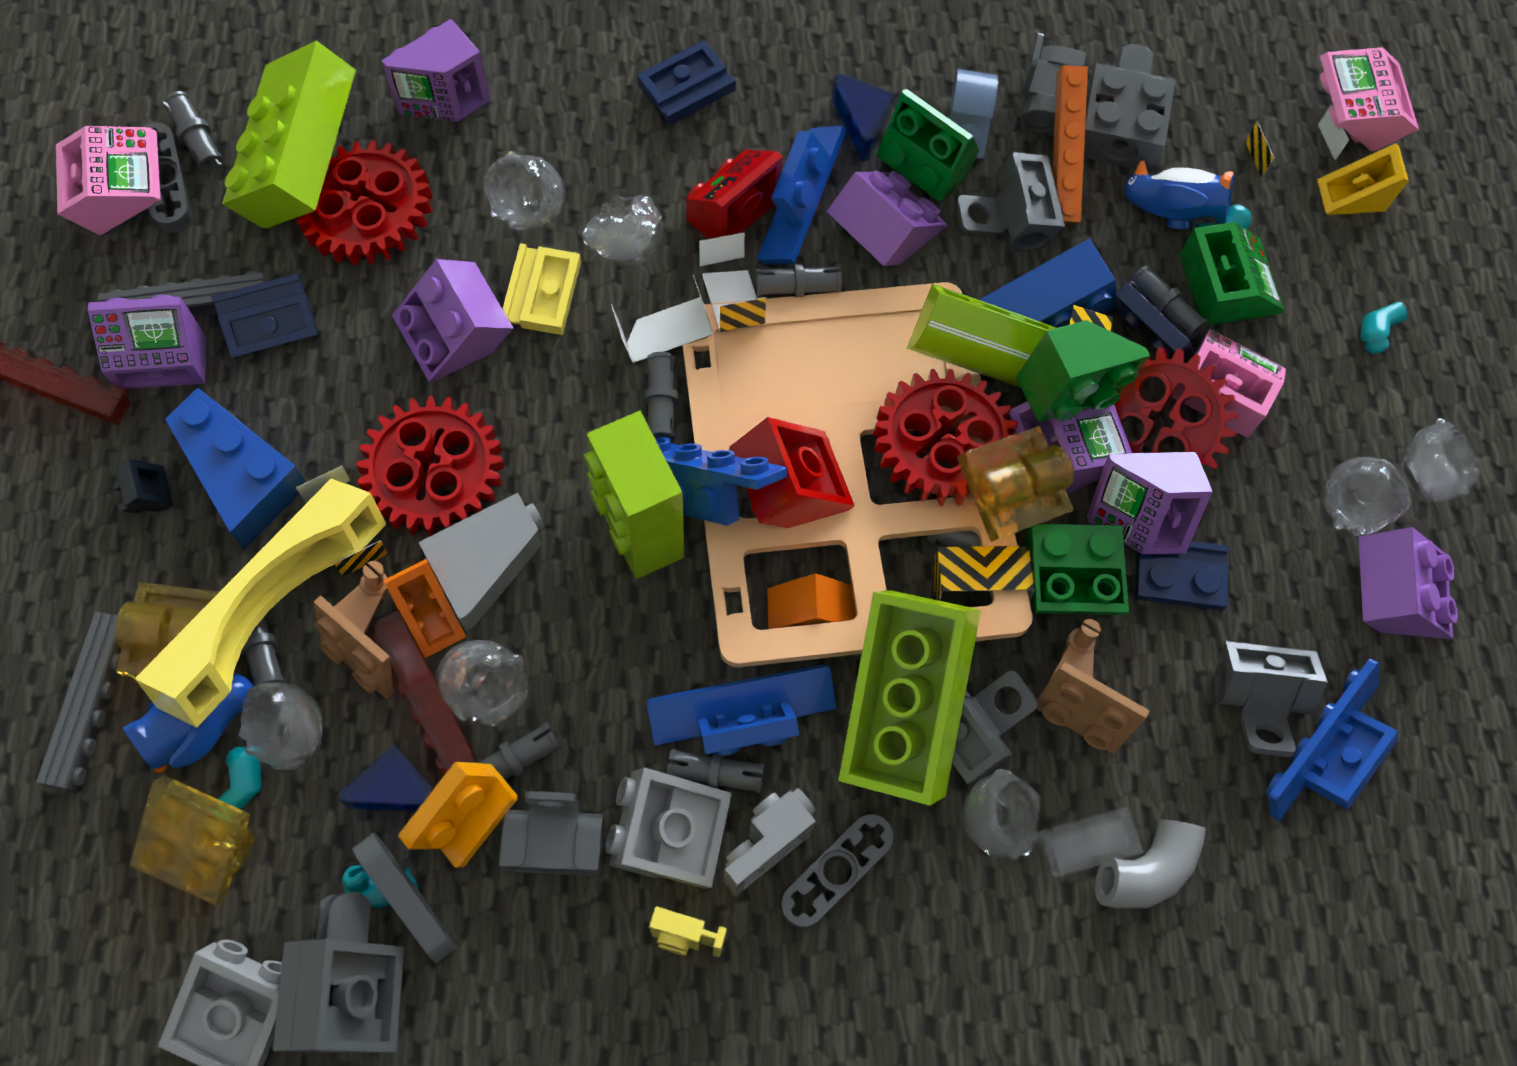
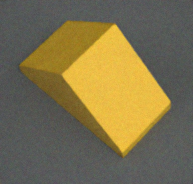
(1365, 184)

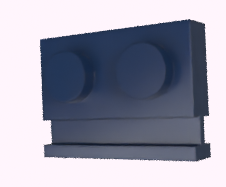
(686, 82)
(1139, 312)
(265, 315)
(1186, 578)

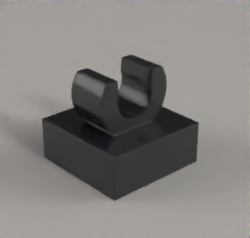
(142, 486)

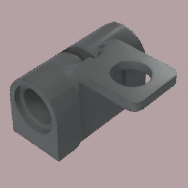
(1040, 84)
(1023, 207)
(1266, 688)
(982, 723)
(552, 837)

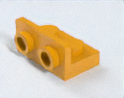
(460, 812)

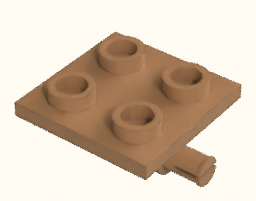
(344, 630)
(1084, 703)

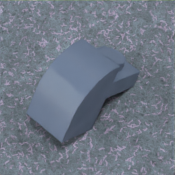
(974, 104)

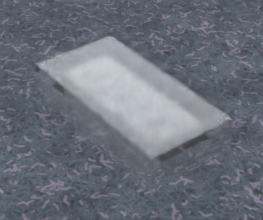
(1089, 842)

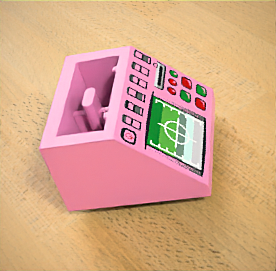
(1368, 96)
(106, 175)
(1249, 376)

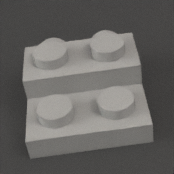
(668, 828)
(775, 831)
(224, 1008)

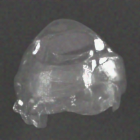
(524, 191)
(624, 230)
(1439, 462)
(1365, 495)
(482, 681)
(281, 725)
(1002, 815)

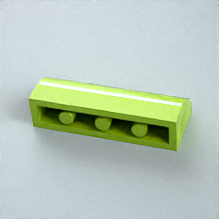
(975, 334)

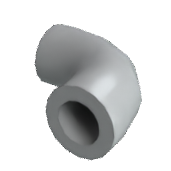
(1155, 874)

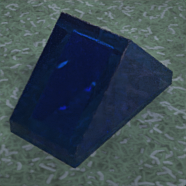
(863, 112)
(387, 785)

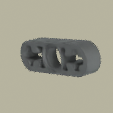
(176, 189)
(870, 854)
(404, 897)

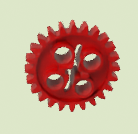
(363, 191)
(919, 409)
(1199, 437)
(392, 458)

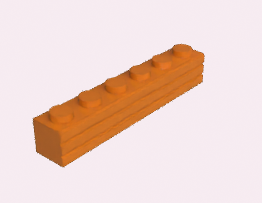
(1070, 140)

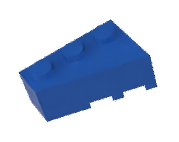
(1054, 287)
(236, 466)

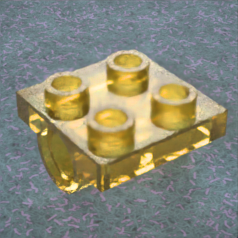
(1018, 482)
(153, 622)
(191, 840)

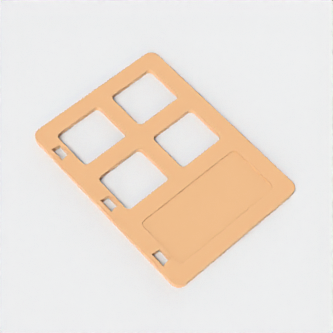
(829, 369)

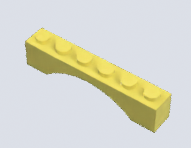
(200, 662)

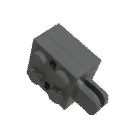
(1128, 110)
(339, 988)

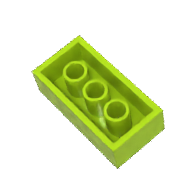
(289, 136)
(636, 494)
(909, 696)

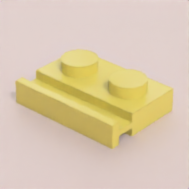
(541, 288)
(681, 932)

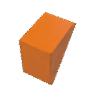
(809, 602)
(425, 608)

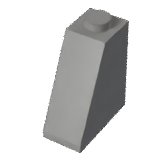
(483, 555)

